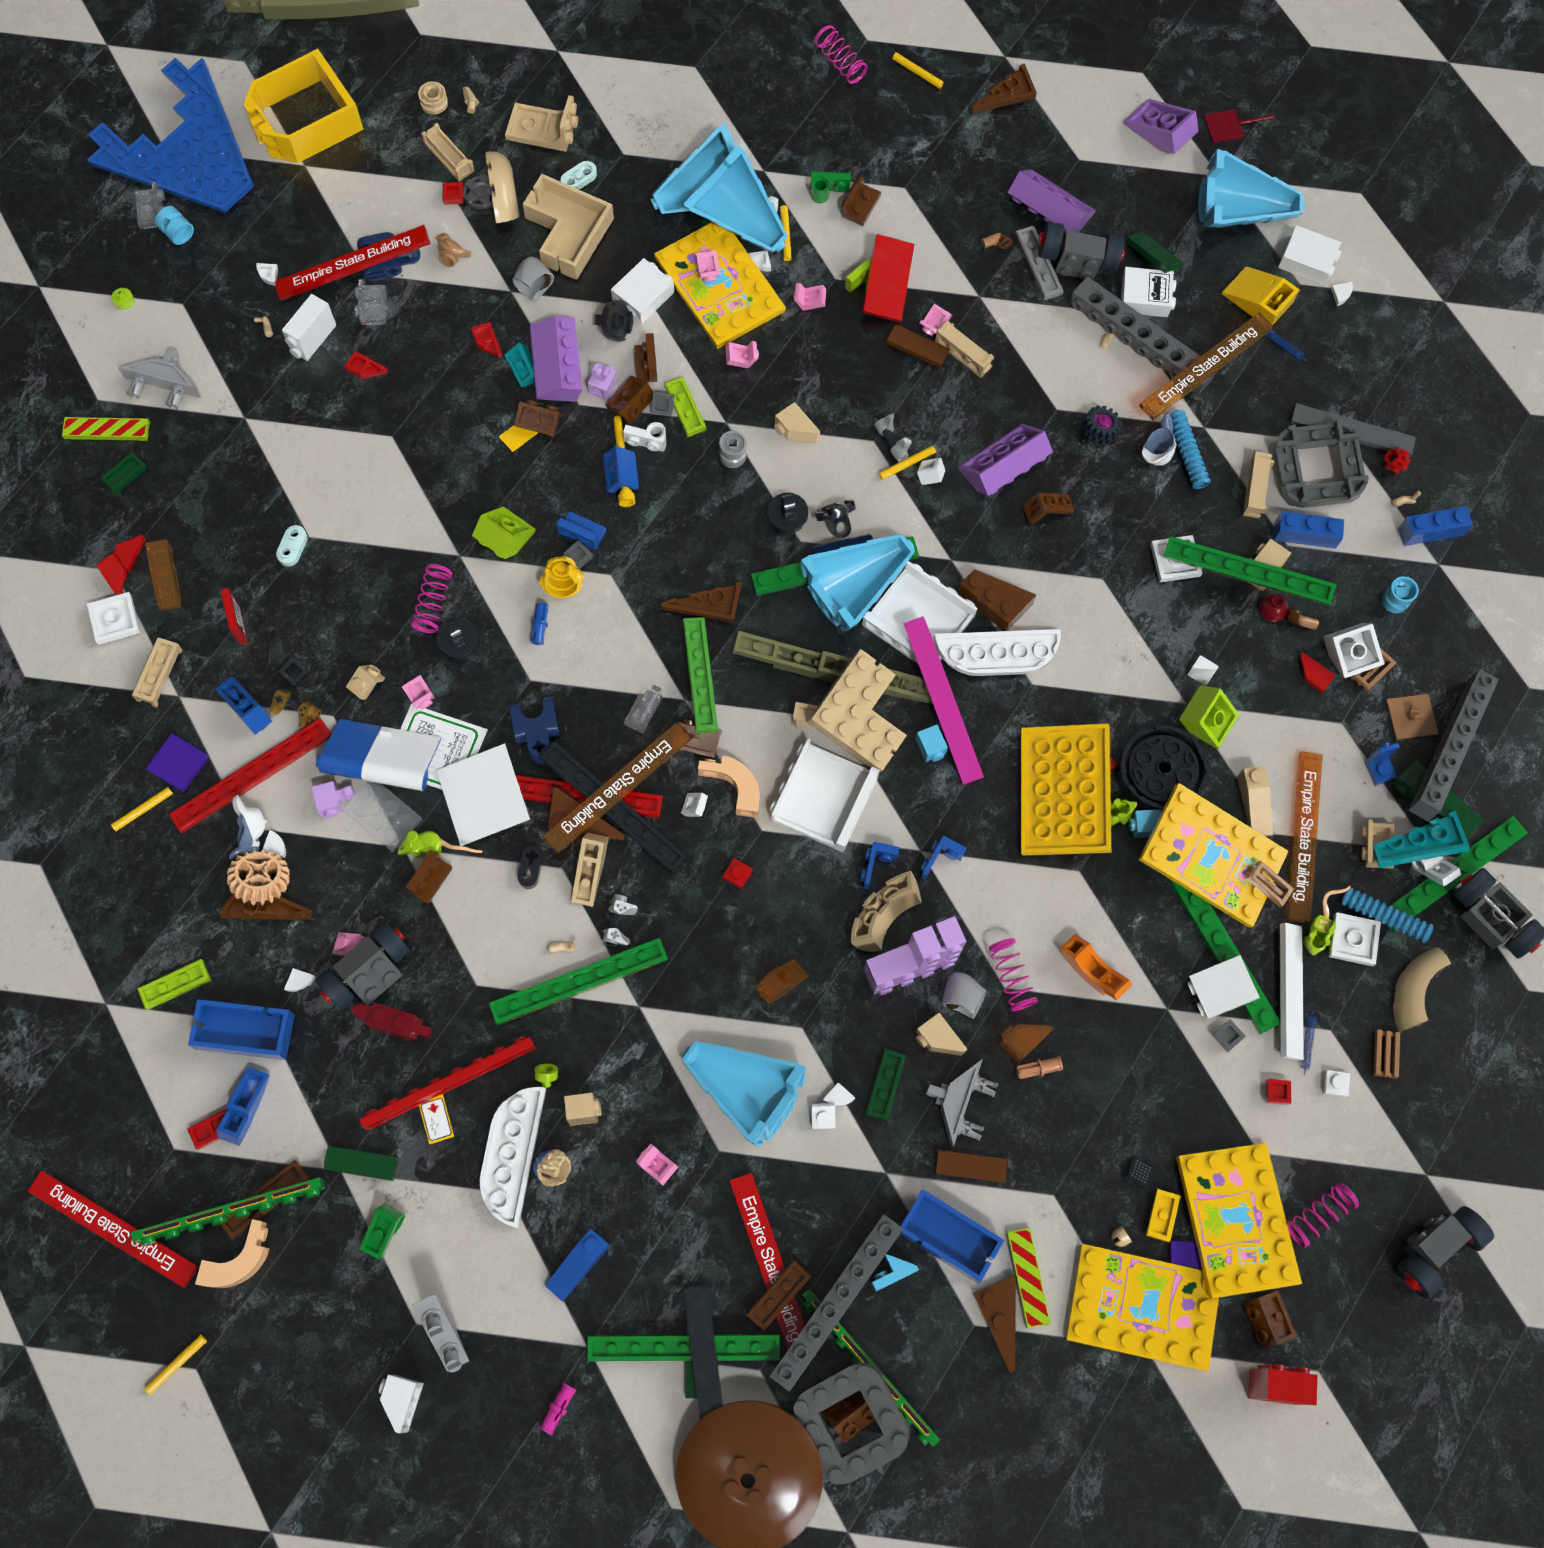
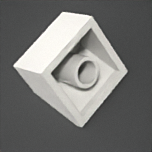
(1354, 649)
(400, 1400)

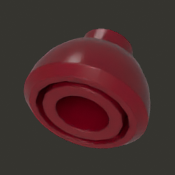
(1273, 607)

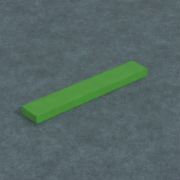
(700, 675)

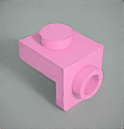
(708, 265)
(809, 297)
(935, 320)
(741, 355)
(418, 693)
(346, 942)
(656, 1164)

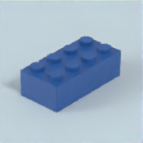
(241, 1029)
(950, 1236)

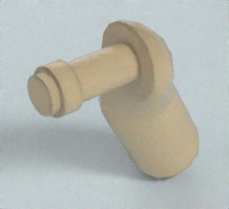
(267, 326)
(1106, 339)
(1405, 499)
(561, 946)

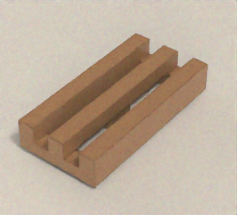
(1362, 681)
(1256, 876)
(1395, 1053)

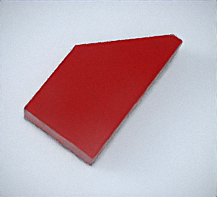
(486, 339)
(364, 367)
(129, 550)
(113, 572)
(1315, 673)
(205, 1132)

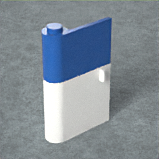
(378, 754)

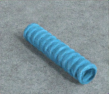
(1189, 450)
(1387, 915)

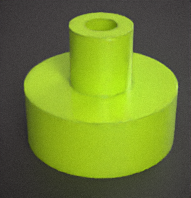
(122, 298)
(546, 1074)

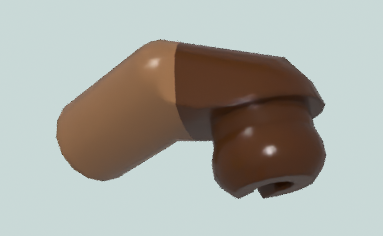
(997, 239)
(1301, 620)

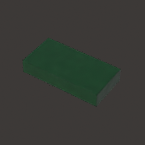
(123, 473)

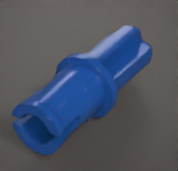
(539, 623)

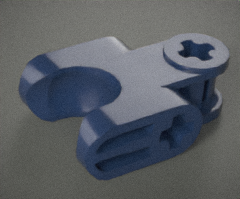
(390, 267)
(535, 730)

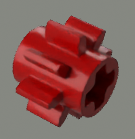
(1397, 459)

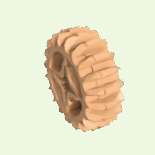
(258, 868)

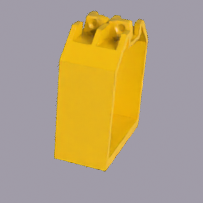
(288, 81)

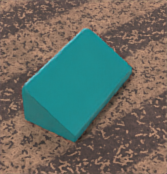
(521, 364)

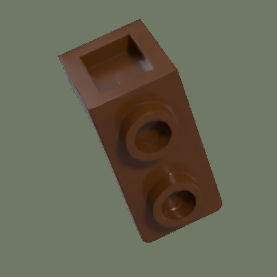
(1046, 503)

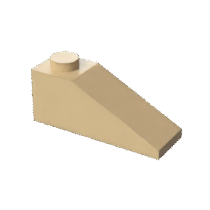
(1256, 799)
(589, 868)

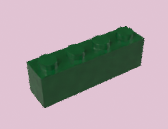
(1409, 784)

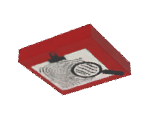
(233, 616)

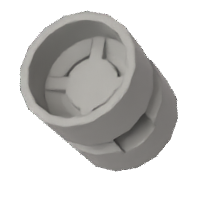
(732, 449)

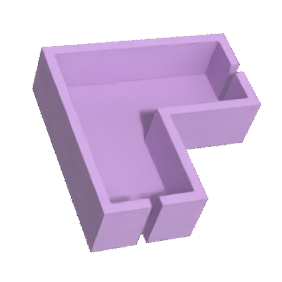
(917, 958)

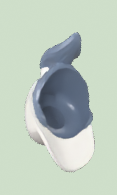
(1160, 443)
(251, 827)

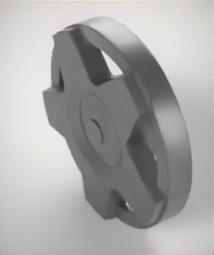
(479, 191)

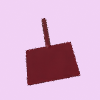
(1226, 125)

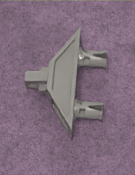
(162, 374)
(954, 1101)
(441, 1332)

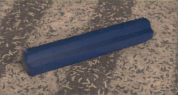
(841, 543)

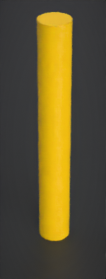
(917, 70)
(785, 222)
(907, 462)
(141, 809)
(175, 1364)

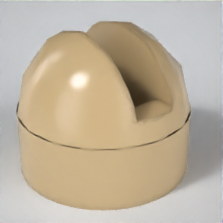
(1122, 1235)

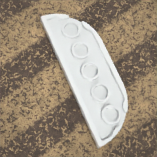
(998, 651)
(510, 1154)

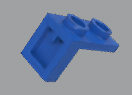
(1379, 764)
(951, 850)
(885, 853)

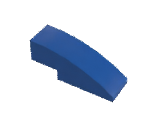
(243, 1106)

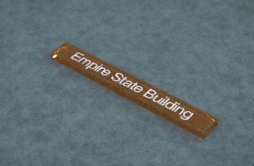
(1206, 366)
(616, 788)
(1304, 836)

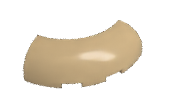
(502, 180)
(882, 909)
(1412, 985)

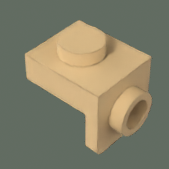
(364, 680)

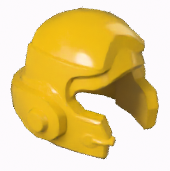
(561, 578)

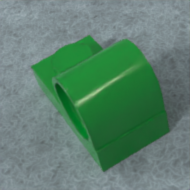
(828, 182)
(381, 1229)

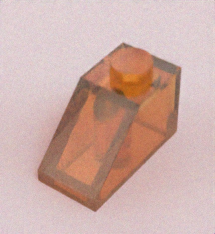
(781, 981)
(1023, 1039)

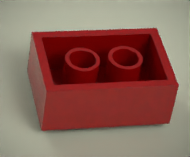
(1283, 1385)

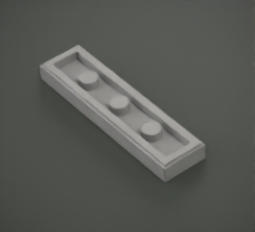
(1041, 268)

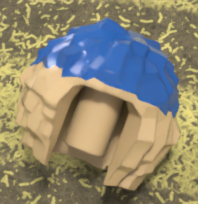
(552, 1167)

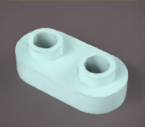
(577, 177)
(292, 544)

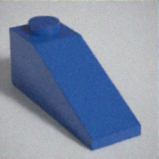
(243, 705)
(577, 1265)

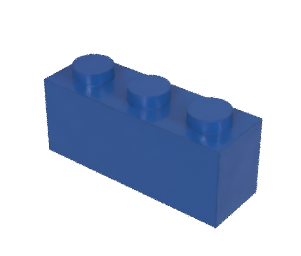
(1435, 526)
(1308, 529)

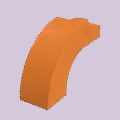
(1093, 969)

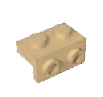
(1374, 834)

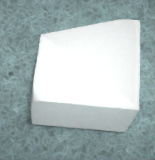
(931, 471)
(1203, 670)

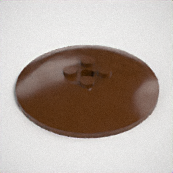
(756, 1441)

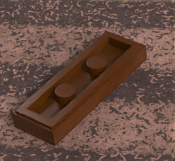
(918, 346)
(971, 1166)
(778, 1295)

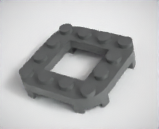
(1350, 460)
(872, 1455)

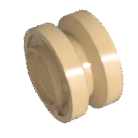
(433, 97)

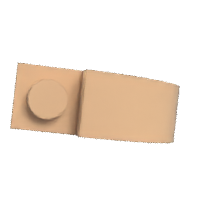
(740, 778)
(242, 1267)

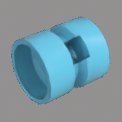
(174, 225)
(1400, 594)

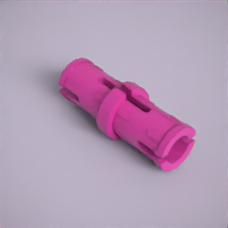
(557, 1408)

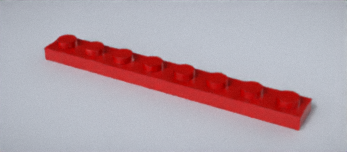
(440, 1086)

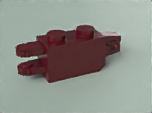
(391, 1021)

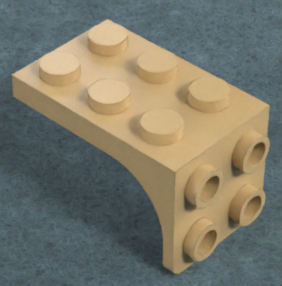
(543, 126)

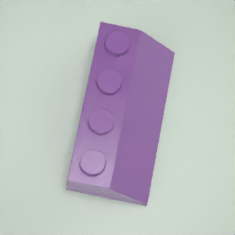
(1050, 201)
(556, 359)
(1006, 459)

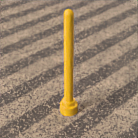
(626, 497)

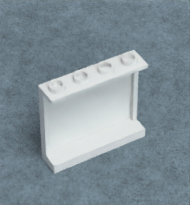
(915, 596)
(823, 796)

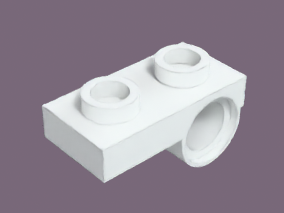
(641, 437)
(1437, 870)

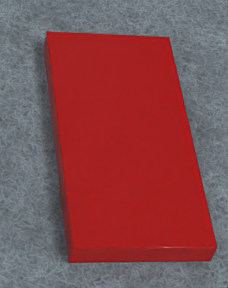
(888, 278)

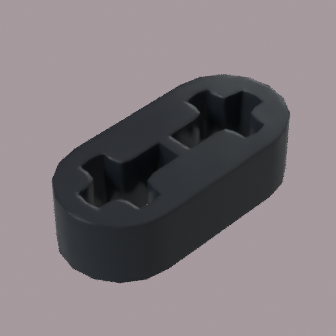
(525, 866)

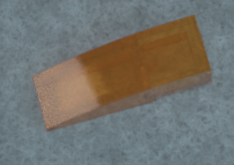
(163, 574)

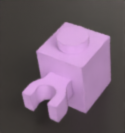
(602, 381)
(329, 798)

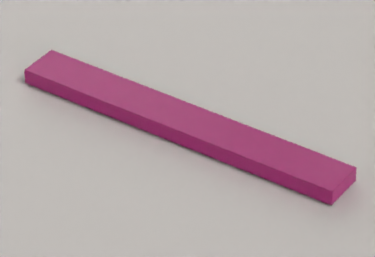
(943, 700)

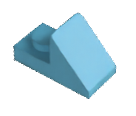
(899, 1270)

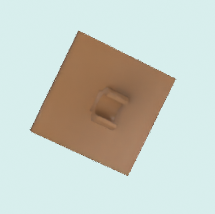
(1412, 717)

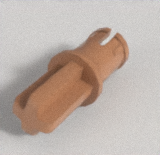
(1039, 1067)

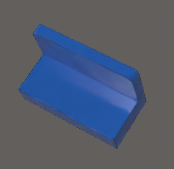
(620, 469)
(581, 530)

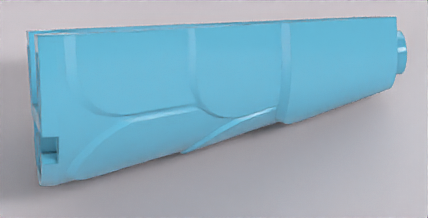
(693, 171)
(1244, 194)
(739, 203)
(855, 576)
(746, 1086)

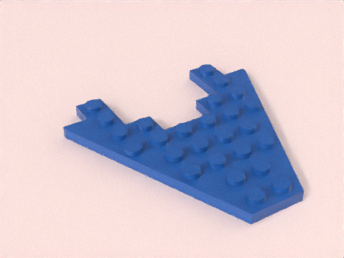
(193, 161)

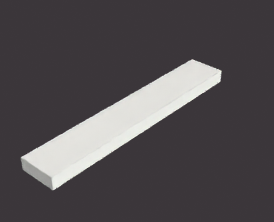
(1291, 991)

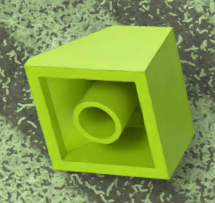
(502, 532)
(1209, 715)

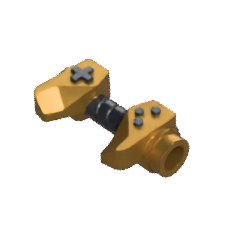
(306, 711)

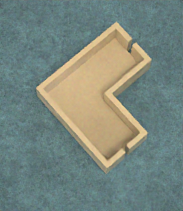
(575, 221)
(848, 715)

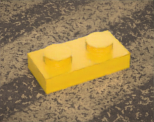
(1162, 1215)

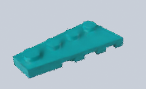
(1431, 841)

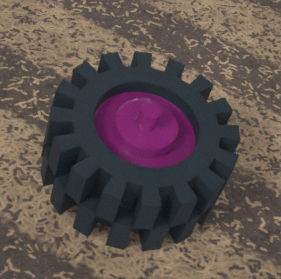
(1101, 425)

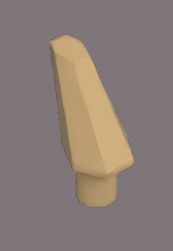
(470, 100)

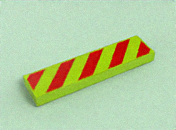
(105, 428)
(1028, 1278)

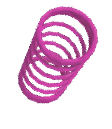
(853, 66)
(445, 576)
(1000, 946)
(1346, 1190)

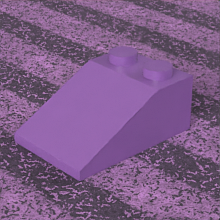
(1164, 125)

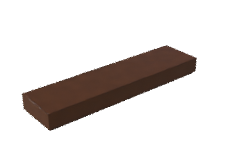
(286, 1177)

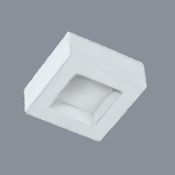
(694, 804)
(1336, 1083)
(823, 1115)

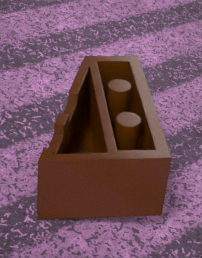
(996, 598)

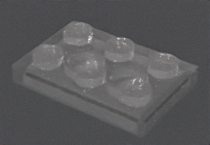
(382, 814)

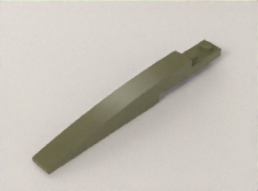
(316, 8)
(822, 665)

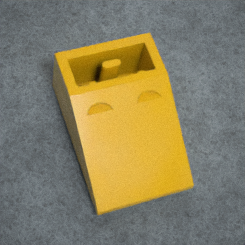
(1262, 293)

